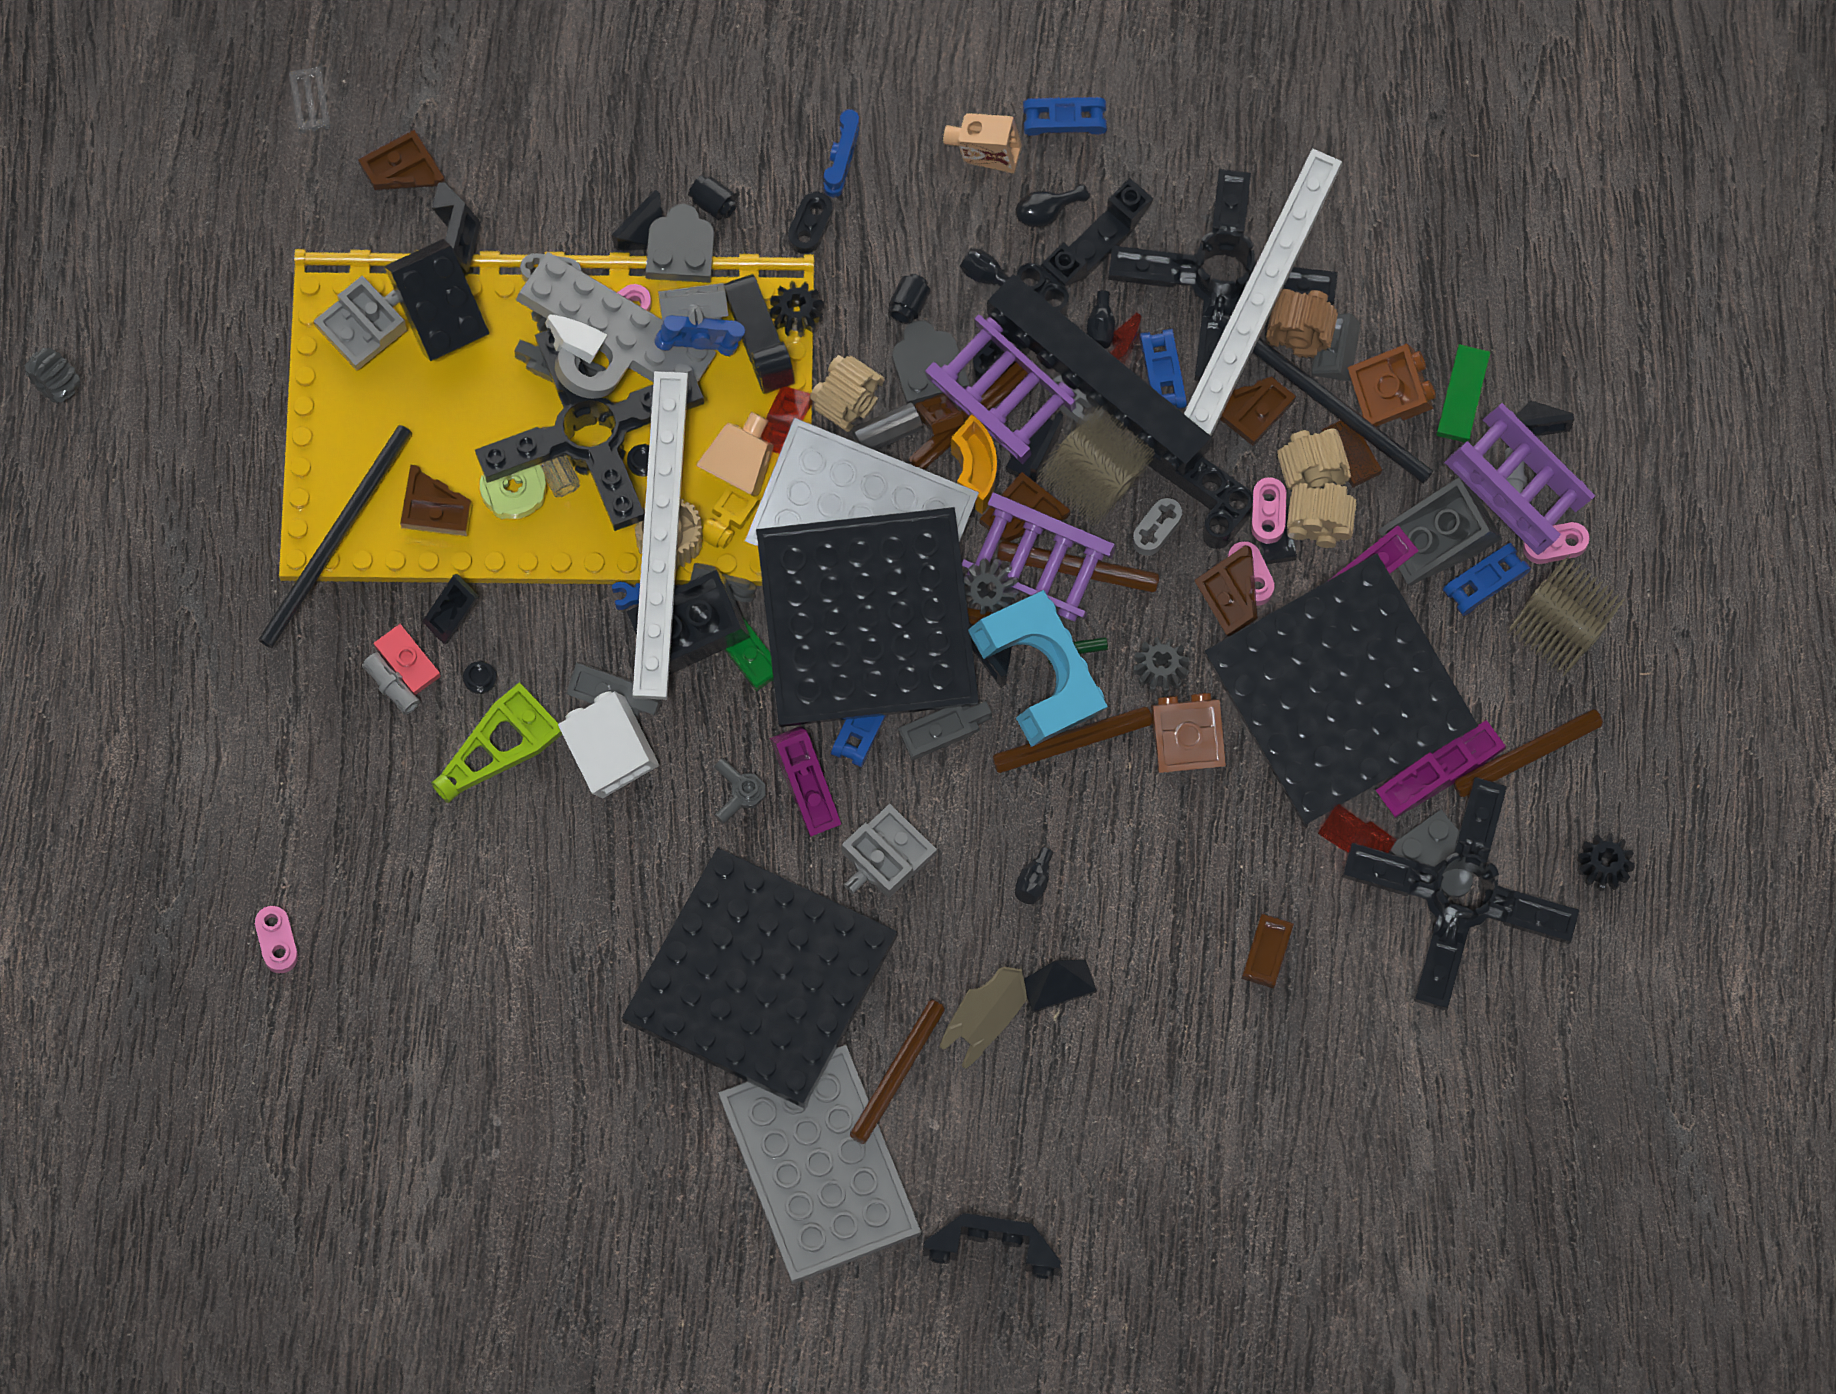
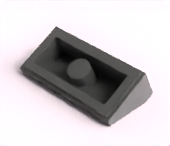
(1334, 360)

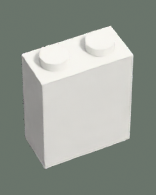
(608, 744)

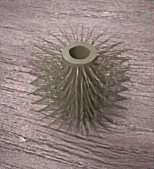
(1097, 467)
(1565, 615)

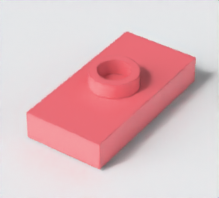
(407, 659)

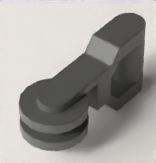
(742, 589)

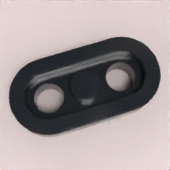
(809, 224)

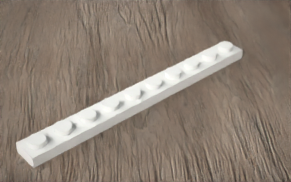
(1262, 290)
(660, 536)

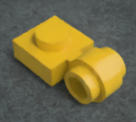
(732, 508)

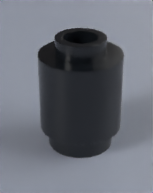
(713, 197)
(909, 298)

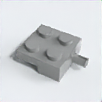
(694, 302)
(361, 322)
(886, 852)

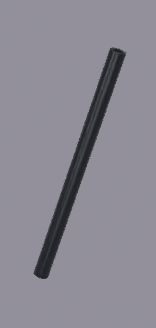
(1338, 408)
(335, 536)

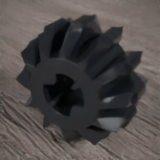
(796, 320)
(1618, 861)

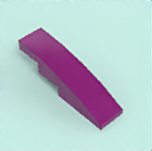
(1440, 770)

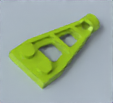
(525, 716)

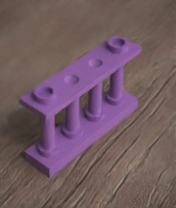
(994, 419)
(1501, 496)
(1064, 537)

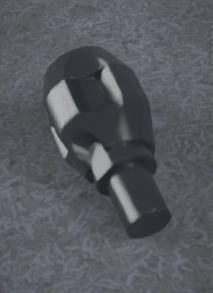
(983, 268)
(1101, 321)
(1034, 878)

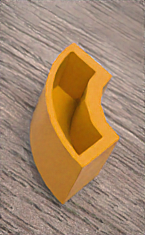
(977, 459)

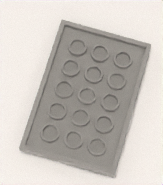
(838, 479)
(814, 1182)

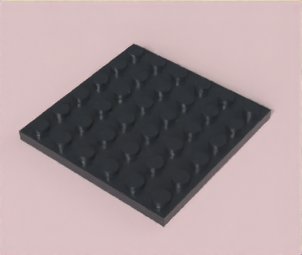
(867, 617)
(1340, 689)
(760, 977)

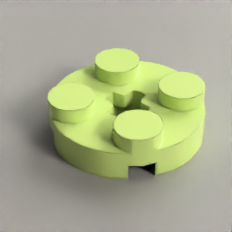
(517, 504)

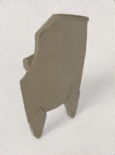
(986, 1012)

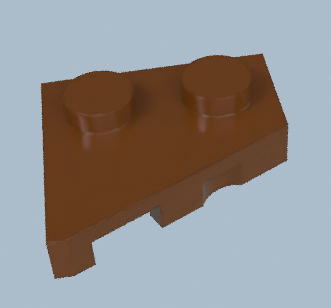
(401, 165)
(1256, 408)
(1030, 494)
(433, 506)
(1231, 591)

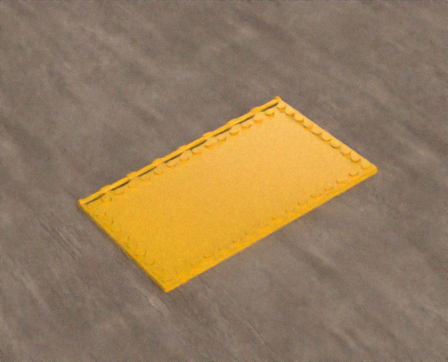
(477, 398)

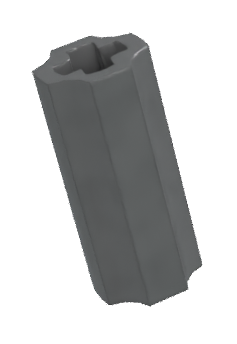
(888, 427)

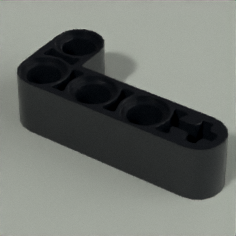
(1047, 288)
(761, 341)
(1217, 501)

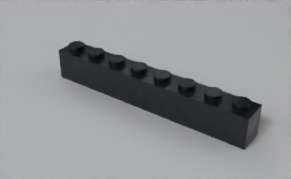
(1098, 375)

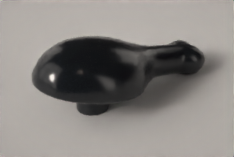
(1044, 207)

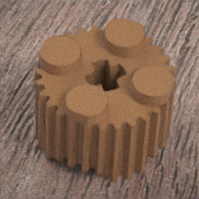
(1302, 322)

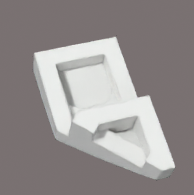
(575, 337)

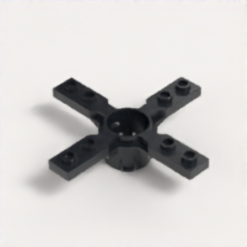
(1226, 238)
(603, 460)
(1453, 921)

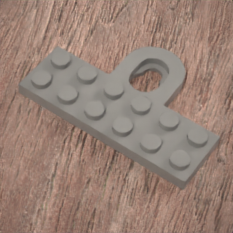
(630, 329)

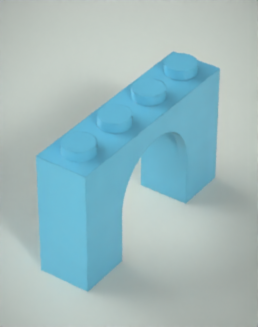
(1038, 625)

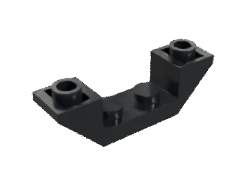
(461, 224)
(1095, 244)
(945, 1243)

